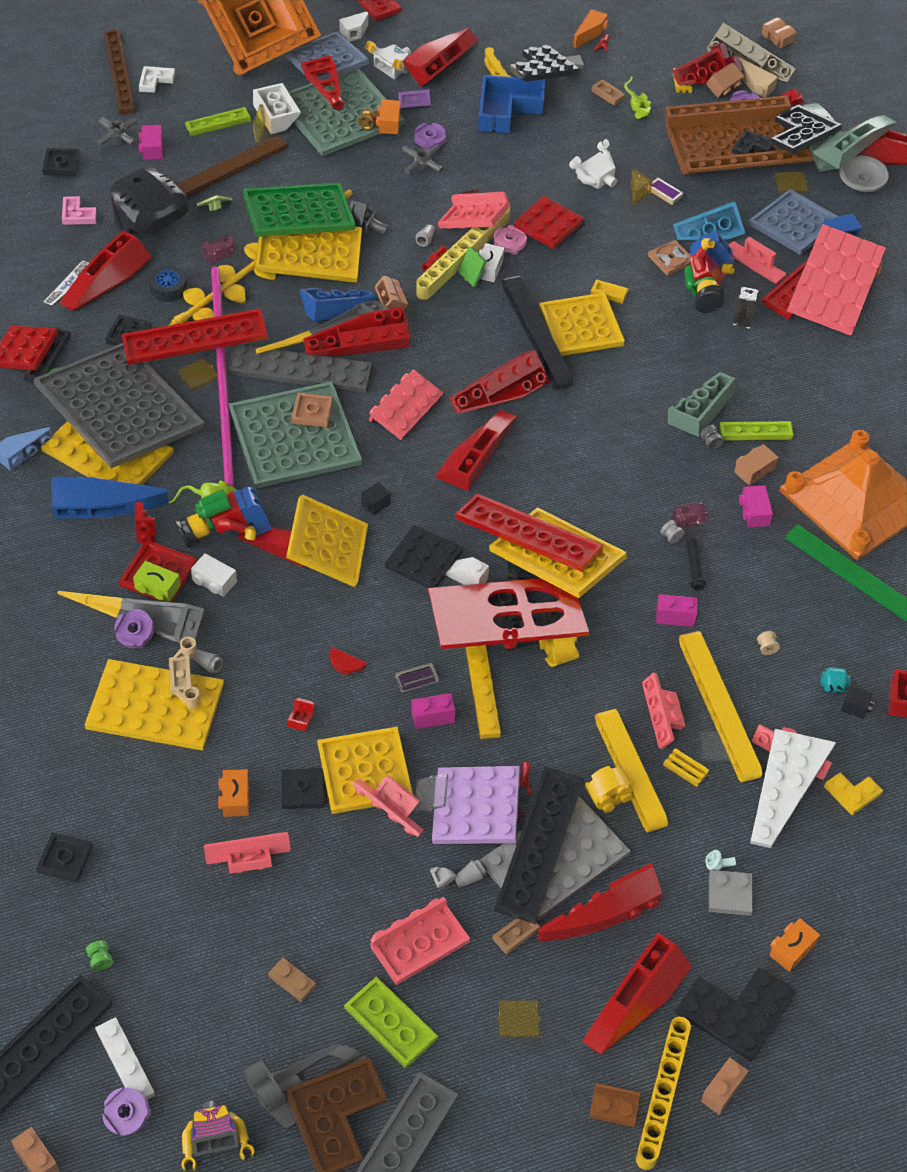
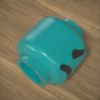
(835, 680)

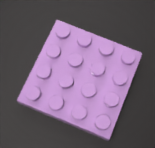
(478, 806)

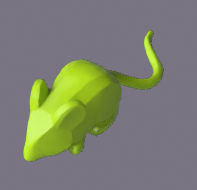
(639, 103)
(207, 489)

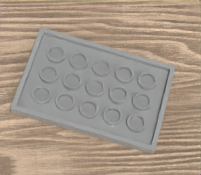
(584, 856)

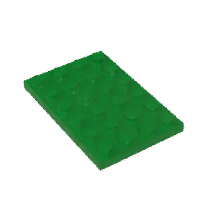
(298, 209)

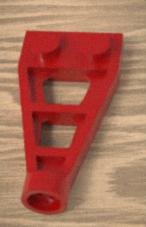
(321, 66)

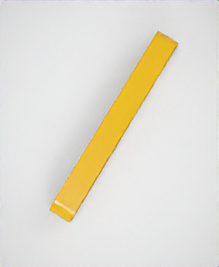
(720, 706)

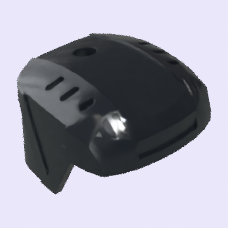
(149, 203)

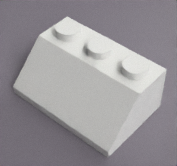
(278, 107)

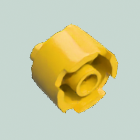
(559, 650)
(609, 788)

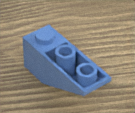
(22, 446)

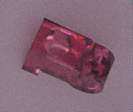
(218, 249)
(690, 514)

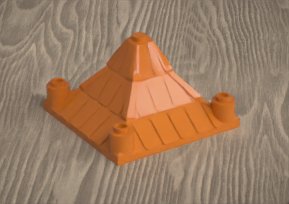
(260, 29)
(852, 496)

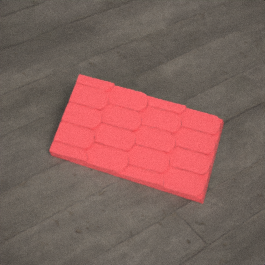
(836, 279)

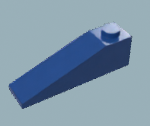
(328, 305)

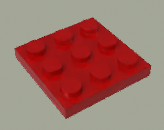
(548, 222)
(26, 346)
(160, 556)

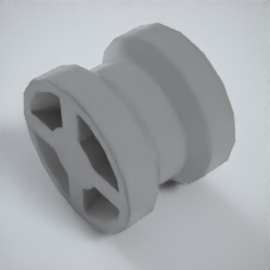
(672, 531)

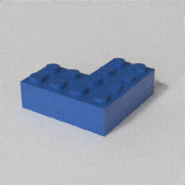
(505, 95)

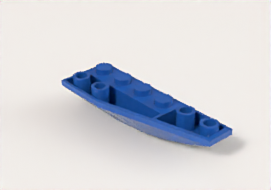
(101, 498)

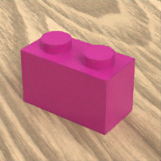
(151, 142)
(756, 506)
(676, 610)
(433, 711)

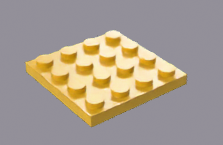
(582, 324)
(327, 540)
(363, 756)

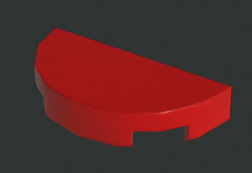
(345, 663)

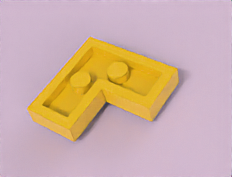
(853, 797)

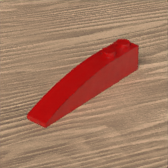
(623, 901)

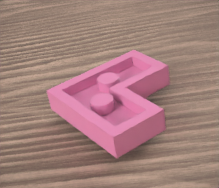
(74, 214)

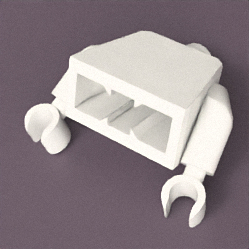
(598, 169)

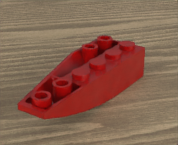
(437, 55)
(108, 269)
(363, 334)
(472, 455)
(640, 993)

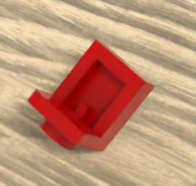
(794, 97)
(301, 714)

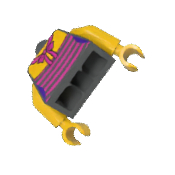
(213, 1131)

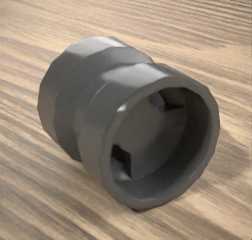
(711, 436)

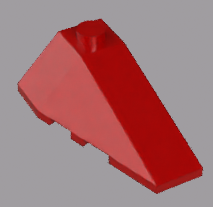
(700, 68)
(273, 541)

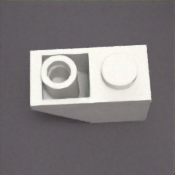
(353, 27)

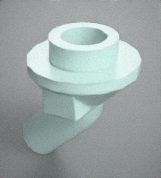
(715, 862)

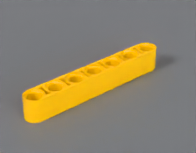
(624, 754)
(660, 1101)

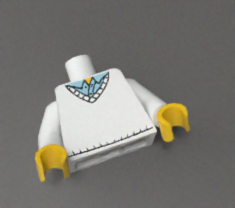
(389, 59)

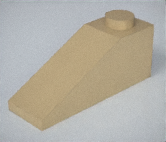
(757, 79)

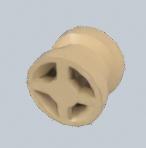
(768, 643)

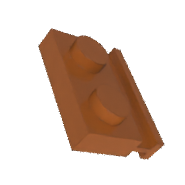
(614, 1105)

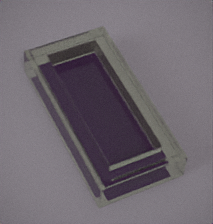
(416, 677)

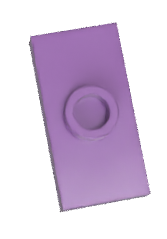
(414, 99)

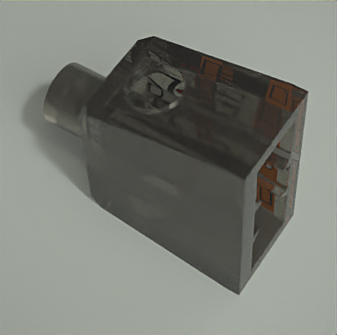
(747, 302)

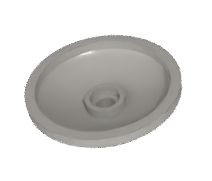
(864, 174)

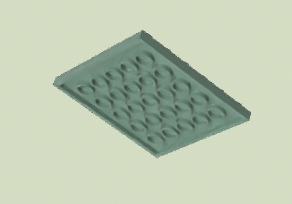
(336, 129)
(289, 451)

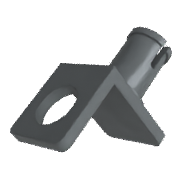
(374, 224)

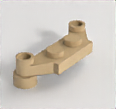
(180, 673)

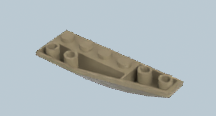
(751, 52)

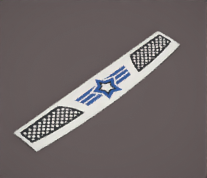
(65, 285)

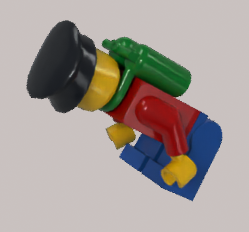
(704, 272)
(226, 514)

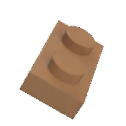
(608, 92)
(514, 934)
(292, 980)

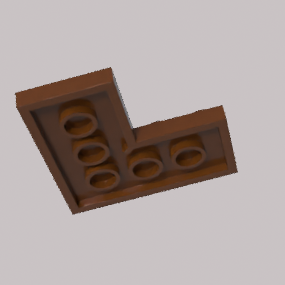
(322, 1110)

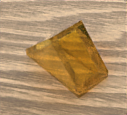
(640, 186)

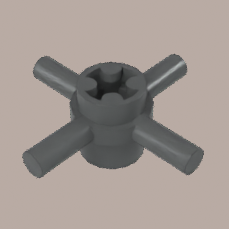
(117, 132)

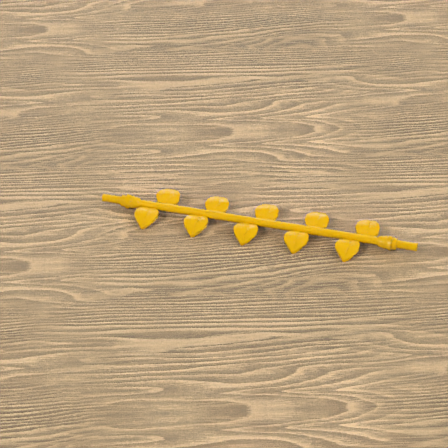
(231, 291)

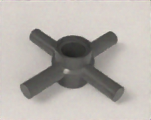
(422, 159)

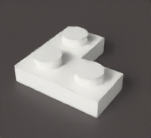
(154, 75)

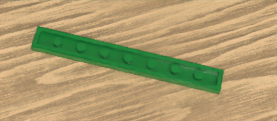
(849, 570)

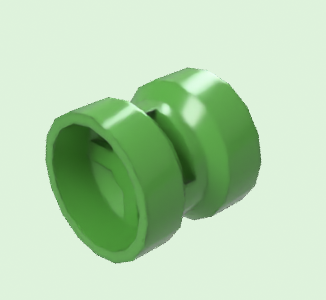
(99, 955)

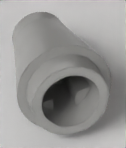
(425, 236)
(208, 661)
(470, 873)

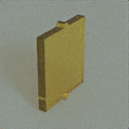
(259, 123)
(791, 180)
(198, 374)
(518, 1019)

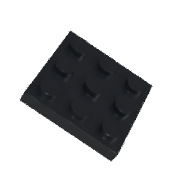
(423, 557)

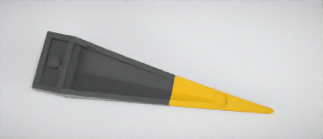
(355, 311)
(170, 619)

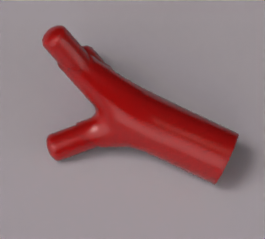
(603, 43)
(524, 777)

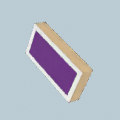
(666, 191)

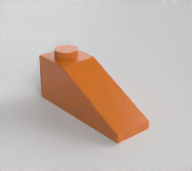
(591, 28)

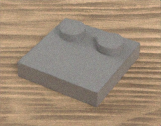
(730, 892)

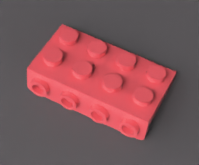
(475, 210)
(406, 404)
(418, 940)

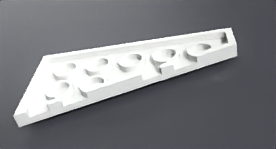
(789, 773)

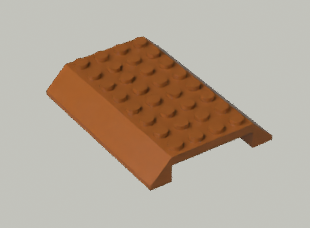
(708, 131)

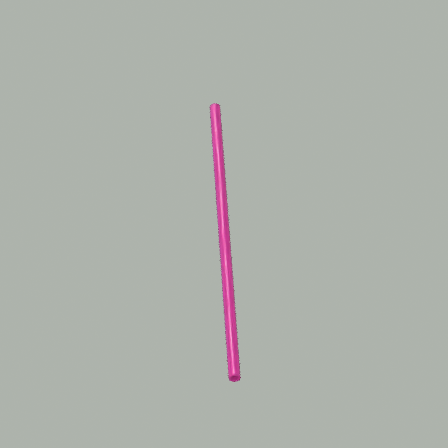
(222, 383)

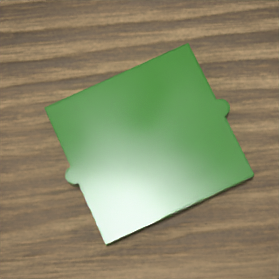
(472, 266)

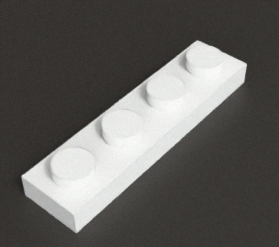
(123, 1057)

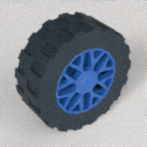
(167, 283)

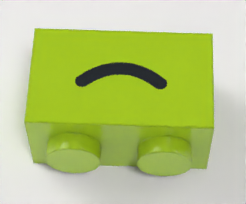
(157, 581)

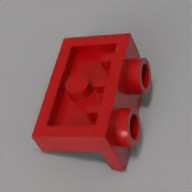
(144, 525)

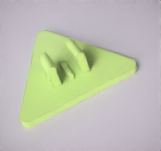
(214, 202)

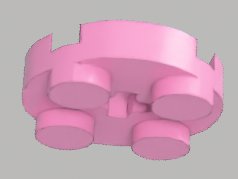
(513, 246)

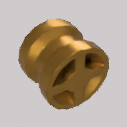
(367, 119)

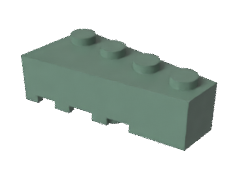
(703, 405)

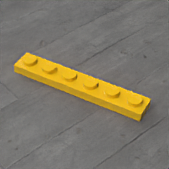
(483, 692)

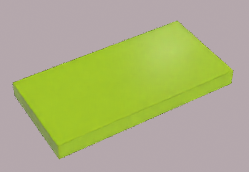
(391, 1022)

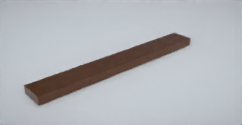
(119, 72)
(233, 165)

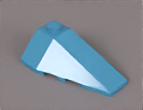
(722, 218)

